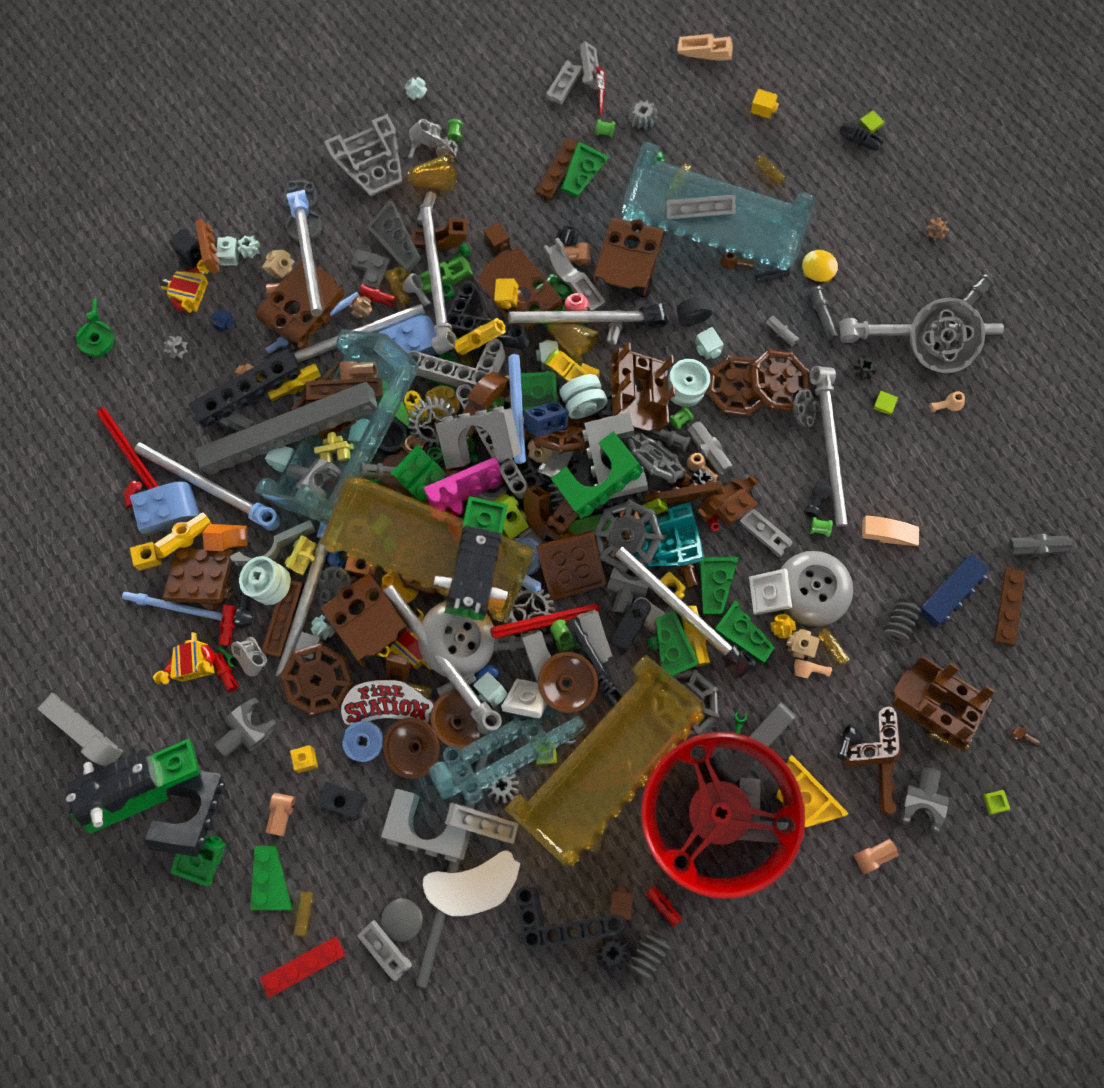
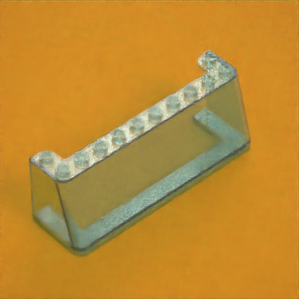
(758, 229)
(366, 435)

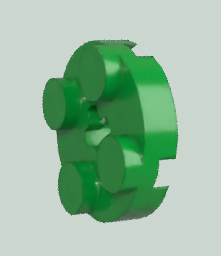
(98, 348)

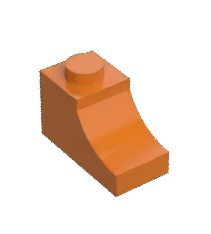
(220, 537)

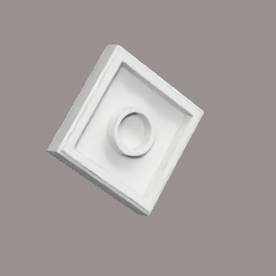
(770, 592)
(524, 699)

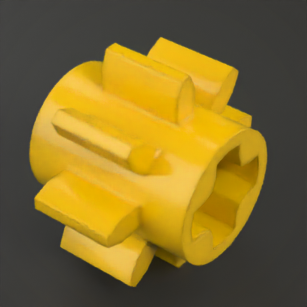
(783, 626)

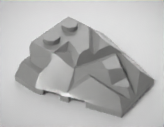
(369, 156)

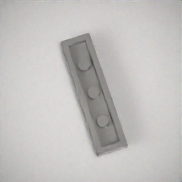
(700, 207)
(481, 823)

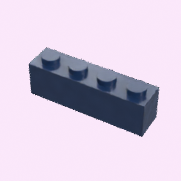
(953, 590)

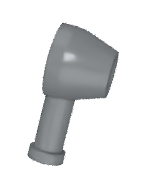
(414, 284)

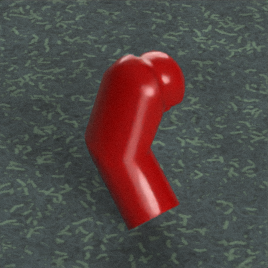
(130, 490)
(713, 523)

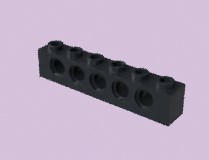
(236, 386)

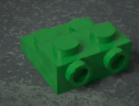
(538, 389)
(418, 472)
(200, 868)

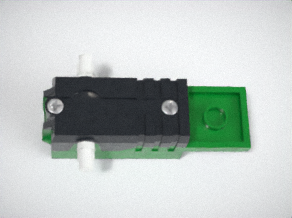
(476, 561)
(128, 785)

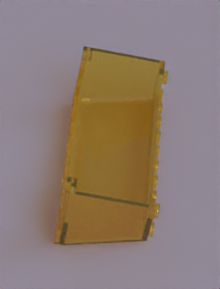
(414, 540)
(609, 763)

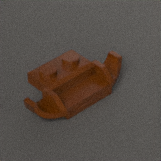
(731, 504)

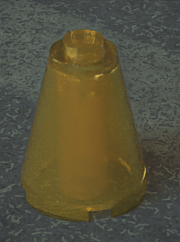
(434, 174)
(574, 338)

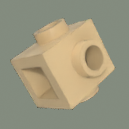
(278, 264)
(539, 455)
(808, 647)

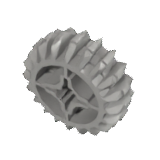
(425, 423)
(520, 608)

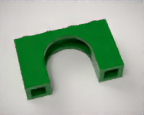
(623, 471)

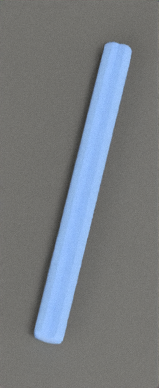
(516, 403)

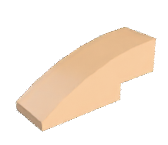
(706, 47)
(890, 531)

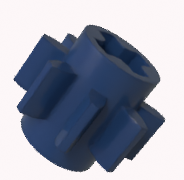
(222, 320)

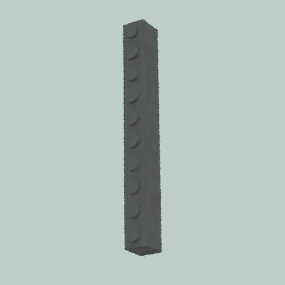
(287, 428)

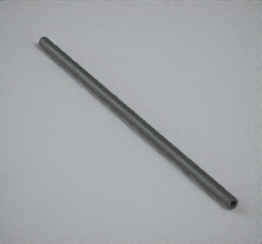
(439, 915)

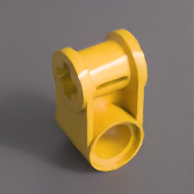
(413, 395)

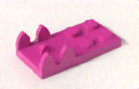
(458, 487)

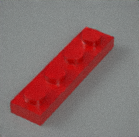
(302, 967)

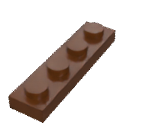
(207, 247)

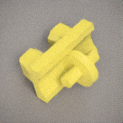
(334, 446)
(301, 555)

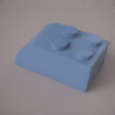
(414, 335)
(164, 507)

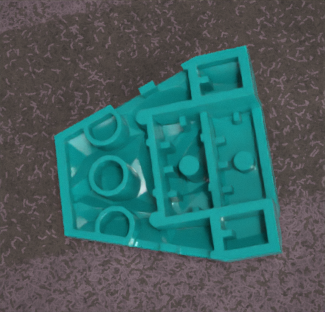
(680, 541)

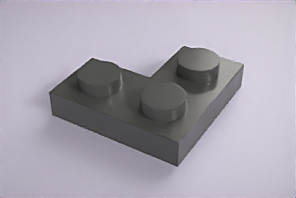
(374, 266)

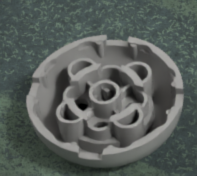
(968, 334)
(808, 608)
(438, 642)

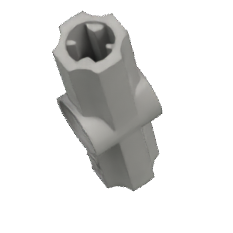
(709, 447)

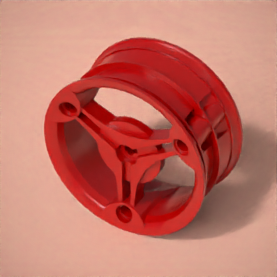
(735, 822)

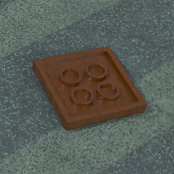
(571, 565)
(198, 576)

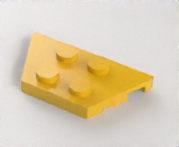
(817, 801)

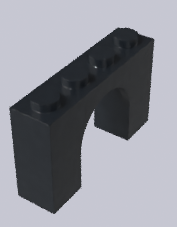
(189, 836)

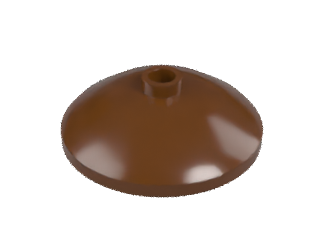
(580, 677)
(442, 717)
(401, 751)

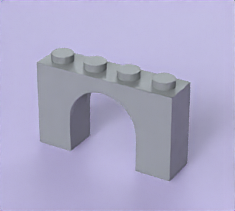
(498, 424)
(598, 430)
(589, 622)
(400, 829)

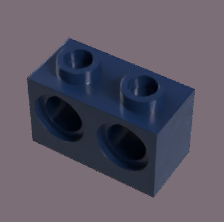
(546, 419)

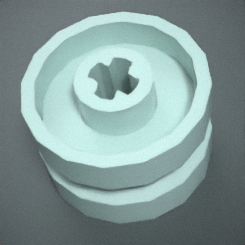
(690, 382)
(583, 396)
(264, 580)

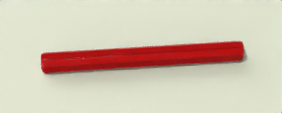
(126, 448)
(539, 622)

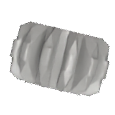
(642, 115)
(507, 792)

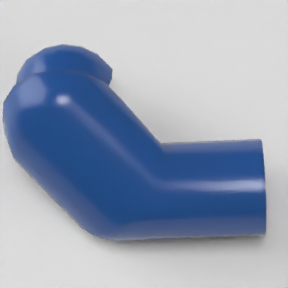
(334, 560)
(490, 669)

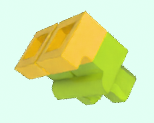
(564, 366)

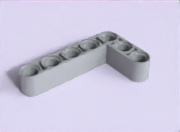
(458, 371)
(94, 744)

